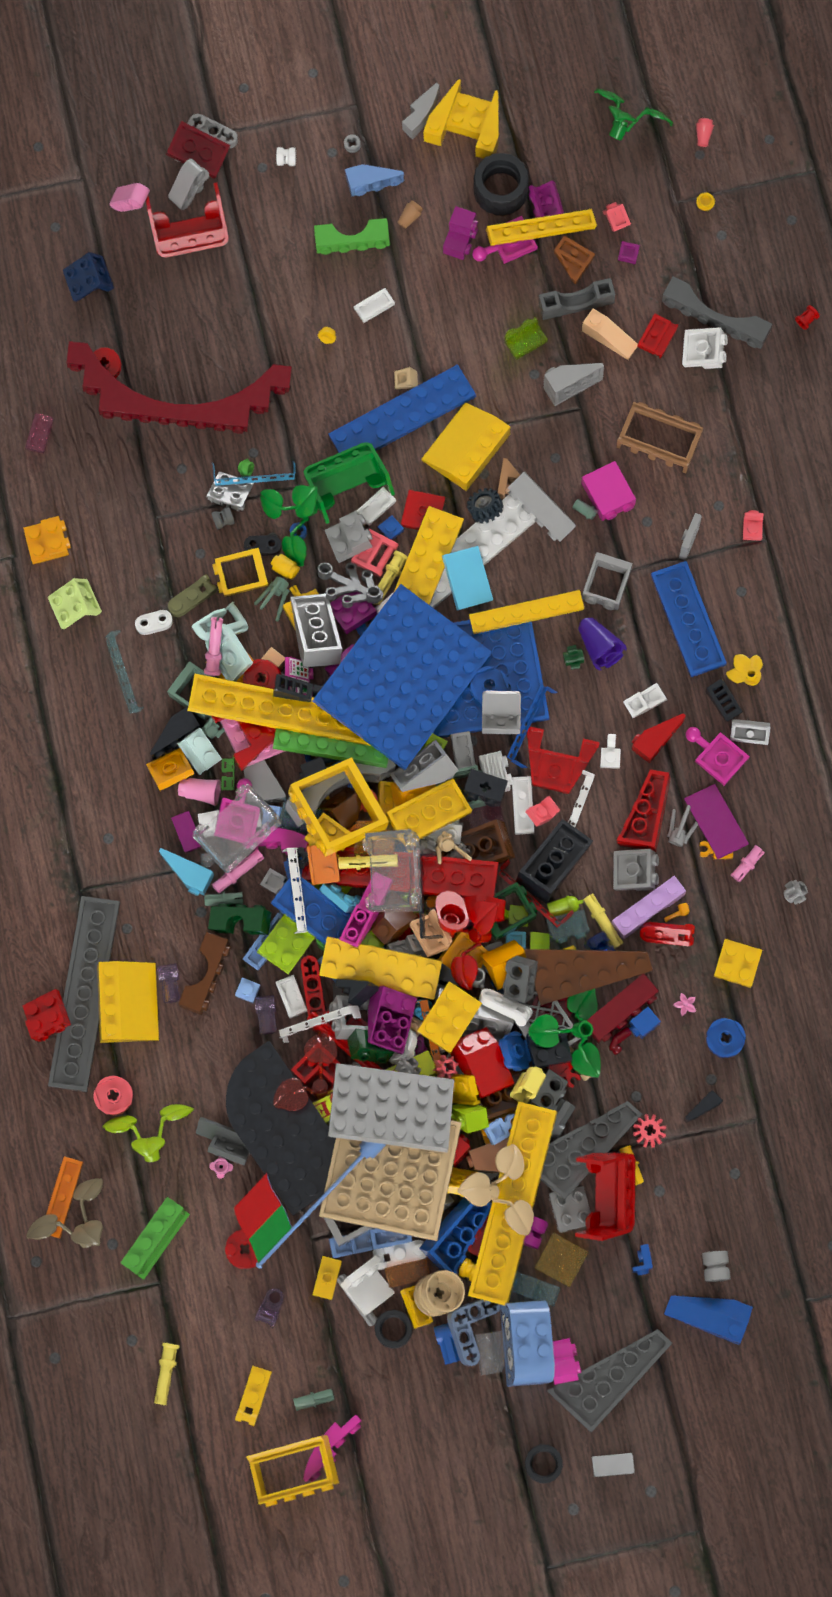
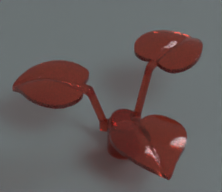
(291, 1093)

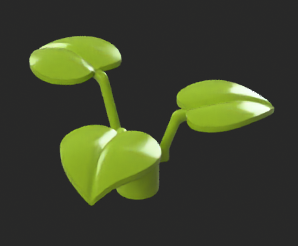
(148, 1146)

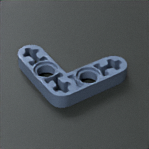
(463, 1325)

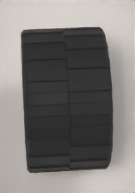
(499, 164)

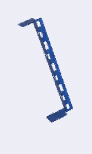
(531, 710)

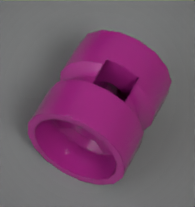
(534, 1238)

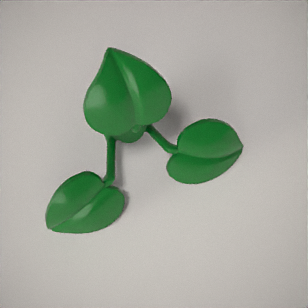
(619, 124)
(305, 505)
(545, 1033)

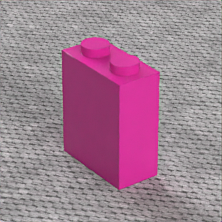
(608, 491)

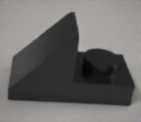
(357, 990)

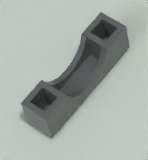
(558, 304)

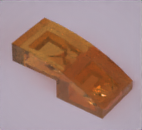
(406, 1273)

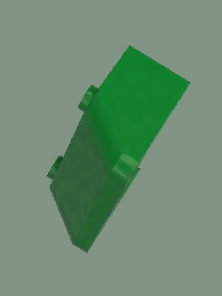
(344, 472)

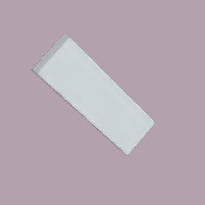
(521, 802)

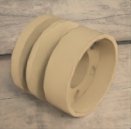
(449, 1293)

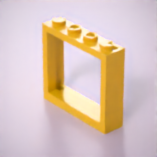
(363, 791)

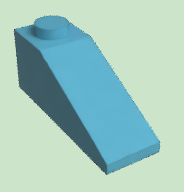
(191, 874)

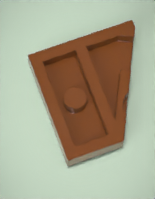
(573, 258)

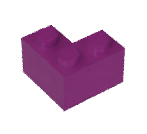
(461, 231)

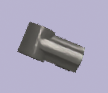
(564, 1112)

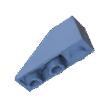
(369, 178)

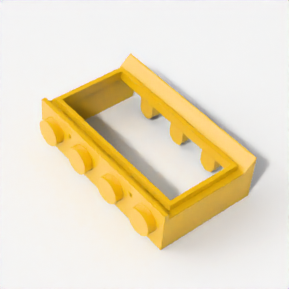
(307, 1489)

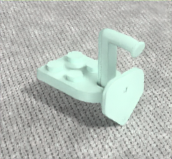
(234, 656)

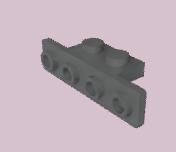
(224, 1141)

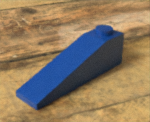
(716, 1316)

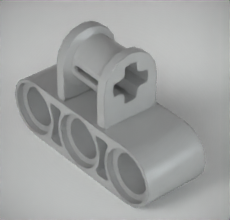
(187, 184)

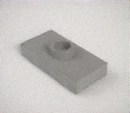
(462, 749)

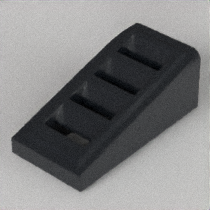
(288, 694)
(729, 697)
(708, 1103)

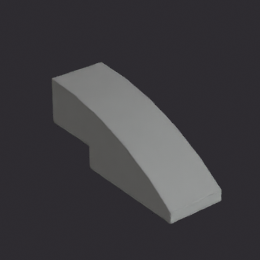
(420, 111)

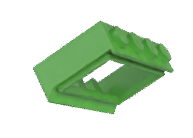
(155, 1238)

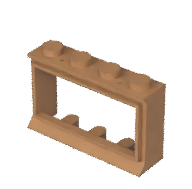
(653, 451)

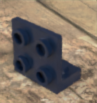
(87, 275)

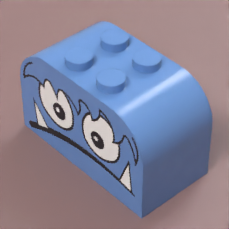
(527, 1343)

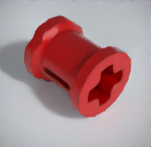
(807, 317)

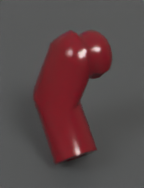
(617, 1039)

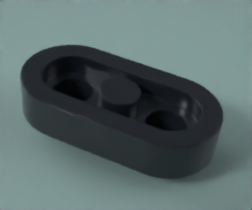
(262, 542)

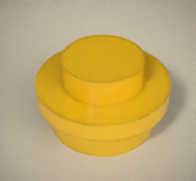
(705, 201)
(327, 335)

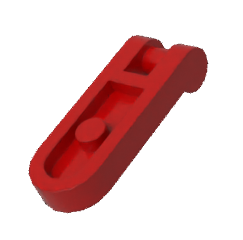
(667, 933)

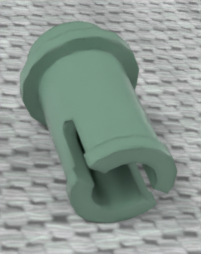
(585, 509)

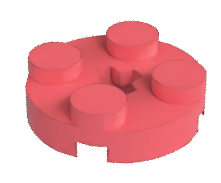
(104, 1090)

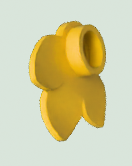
(745, 667)

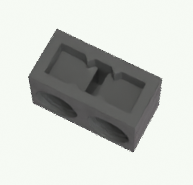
(524, 980)
(545, 1092)

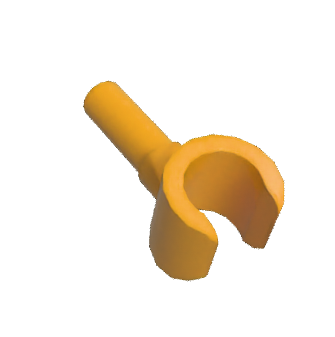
(683, 911)

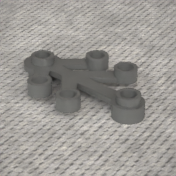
(371, 594)

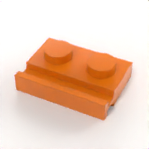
(322, 868)

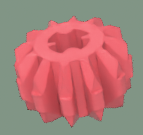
(655, 1128)

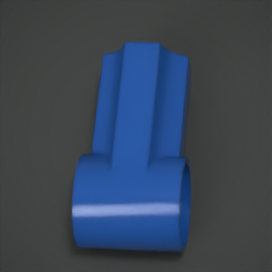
(446, 1343)

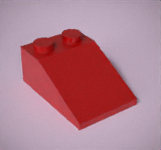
(482, 1058)

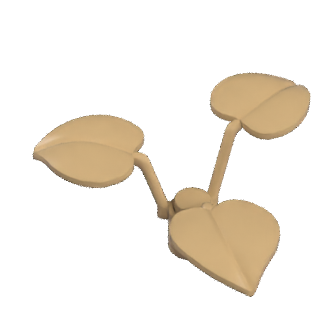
(480, 1191)

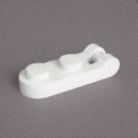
(506, 1006)
(400, 1254)

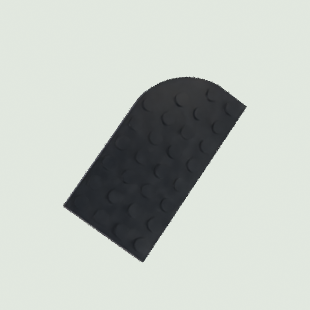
(283, 1142)

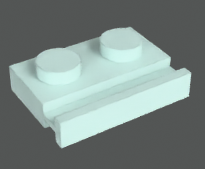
(199, 751)

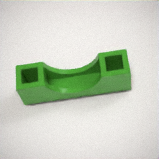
(373, 236)

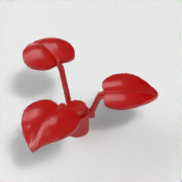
(465, 968)

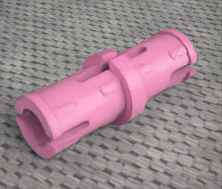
(747, 863)

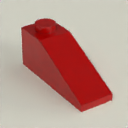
(653, 739)

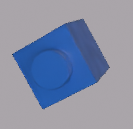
(644, 1023)

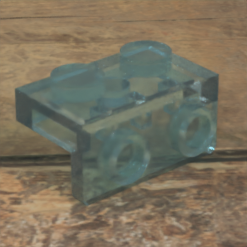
(575, 927)

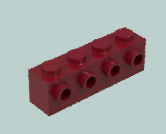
(622, 1007)

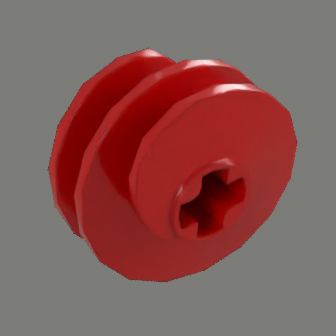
(111, 359)

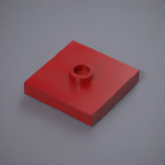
(417, 506)

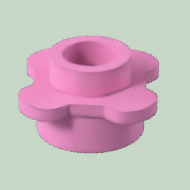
(216, 1167)

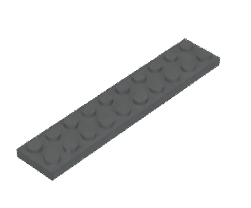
(91, 945)

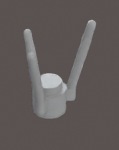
(677, 836)

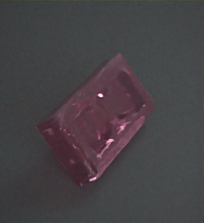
(39, 433)

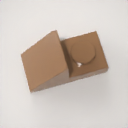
(508, 475)

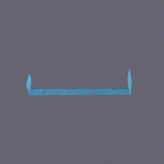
(249, 480)

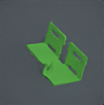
(228, 769)

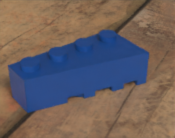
(456, 1235)

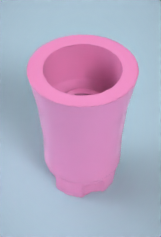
(200, 790)

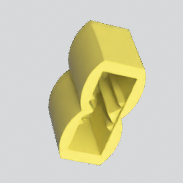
(528, 1084)

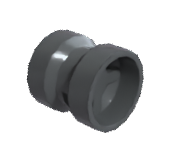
(227, 517)

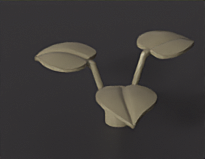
(84, 1234)

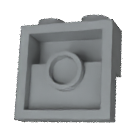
(349, 536)
(635, 870)

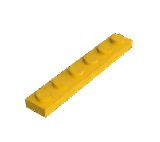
(541, 227)
(526, 612)

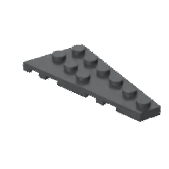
(600, 1135)
(609, 1380)

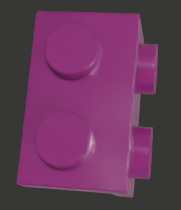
(545, 200)

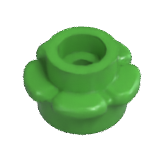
(246, 468)

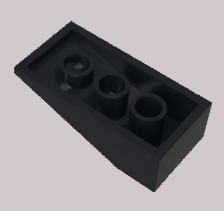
(550, 866)

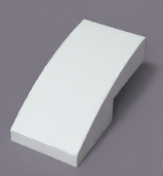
(645, 700)

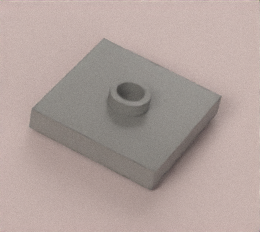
(689, 536)

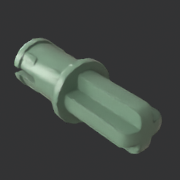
(225, 898)
(313, 1399)

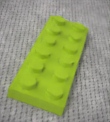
(283, 946)

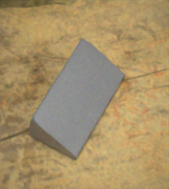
(750, 731)
(613, 1465)

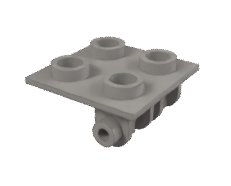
(230, 494)
(572, 1211)

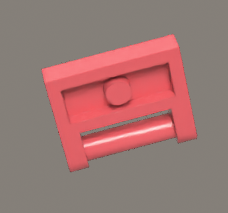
(367, 557)

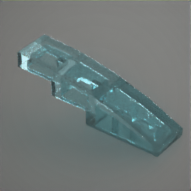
(535, 1289)

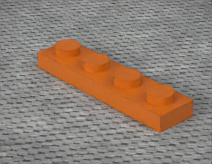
(63, 1191)

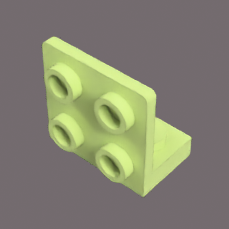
(74, 602)

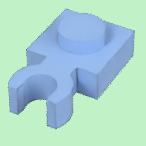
(498, 1129)

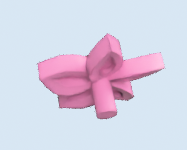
(685, 1004)

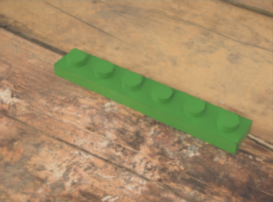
(328, 748)

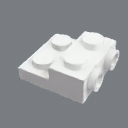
(704, 348)

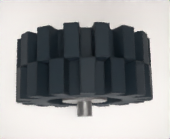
(485, 505)

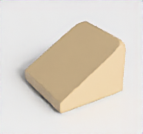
(406, 378)

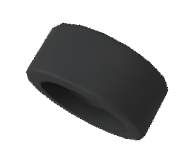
(408, 1326)
(543, 1448)

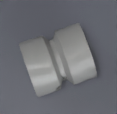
(716, 1266)

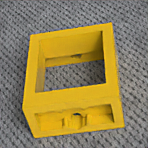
(259, 567)

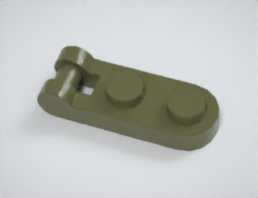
(191, 597)

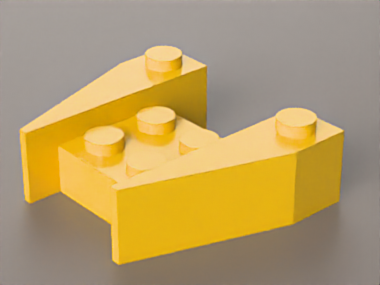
(466, 117)

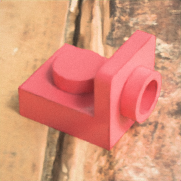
(616, 216)
(752, 525)
(543, 812)

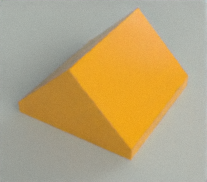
(497, 958)

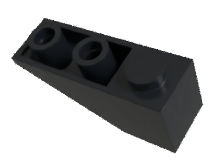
(176, 730)

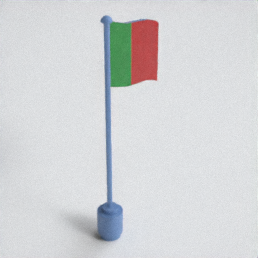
(266, 1219)

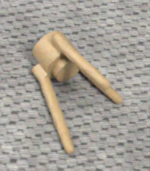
(446, 843)

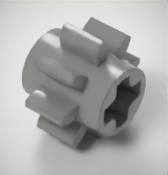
(428, 846)
(795, 892)
(408, 1065)

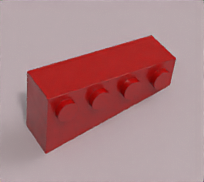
(646, 817)

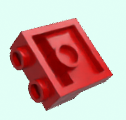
(46, 1016)

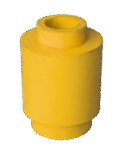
(285, 566)

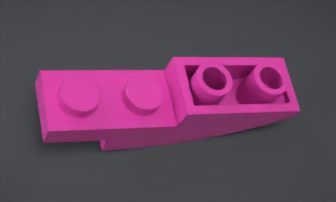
(285, 839)
(359, 922)
(336, 1438)

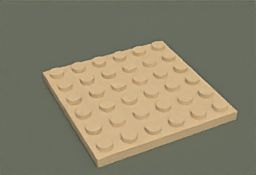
(395, 1191)

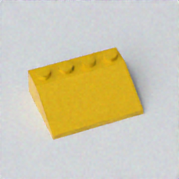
(467, 445)
(127, 1001)

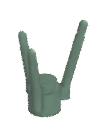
(277, 587)
(211, 729)

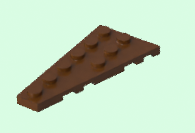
(576, 971)

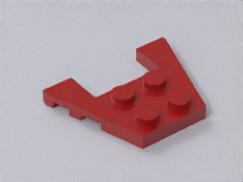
(257, 736)
(554, 769)

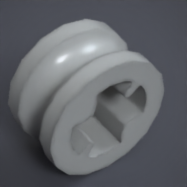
(351, 138)

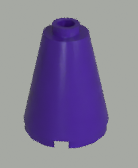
(600, 643)

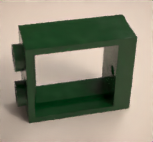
(529, 908)

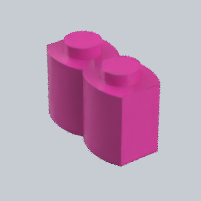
(565, 1366)

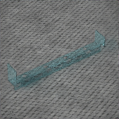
(124, 678)

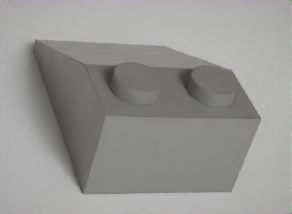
(570, 380)
(427, 768)

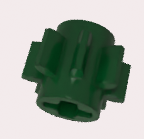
(573, 657)

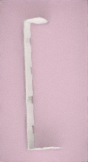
(581, 799)
(296, 890)
(284, 1033)

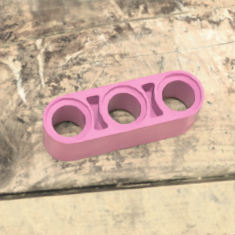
(129, 197)

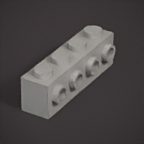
(541, 506)

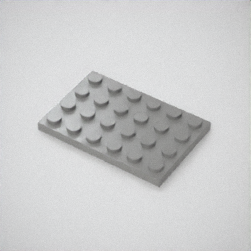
(391, 1108)

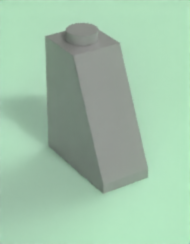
(265, 782)

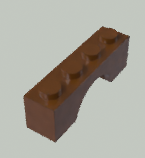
(196, 996)

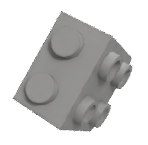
(501, 712)

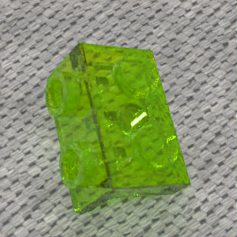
(525, 338)

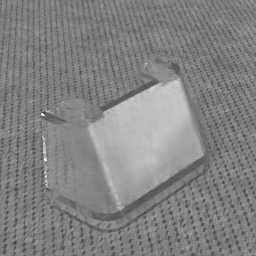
(237, 828)
(394, 871)

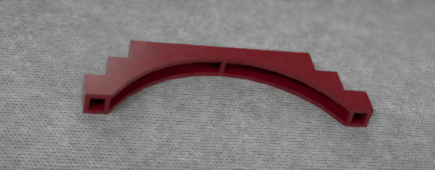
(123, 402)

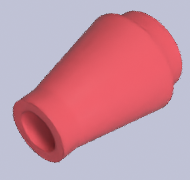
(704, 129)

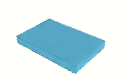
(467, 577)

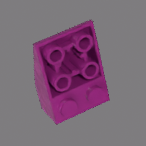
(390, 1019)

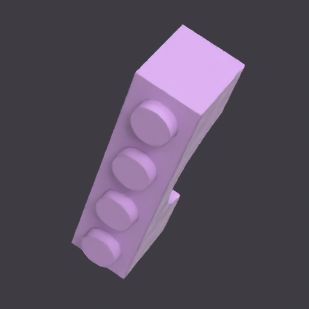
(647, 907)

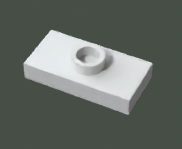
(374, 305)
(376, 506)
(291, 996)

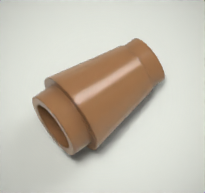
(409, 214)

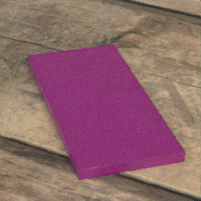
(716, 821)

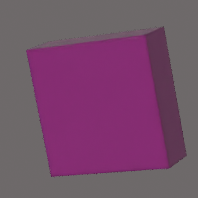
(628, 252)

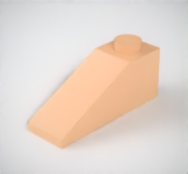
(609, 334)

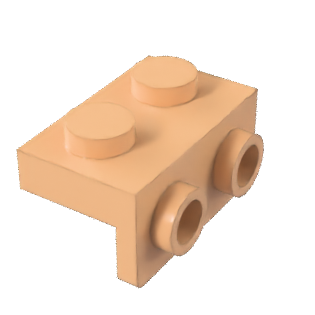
(431, 946)

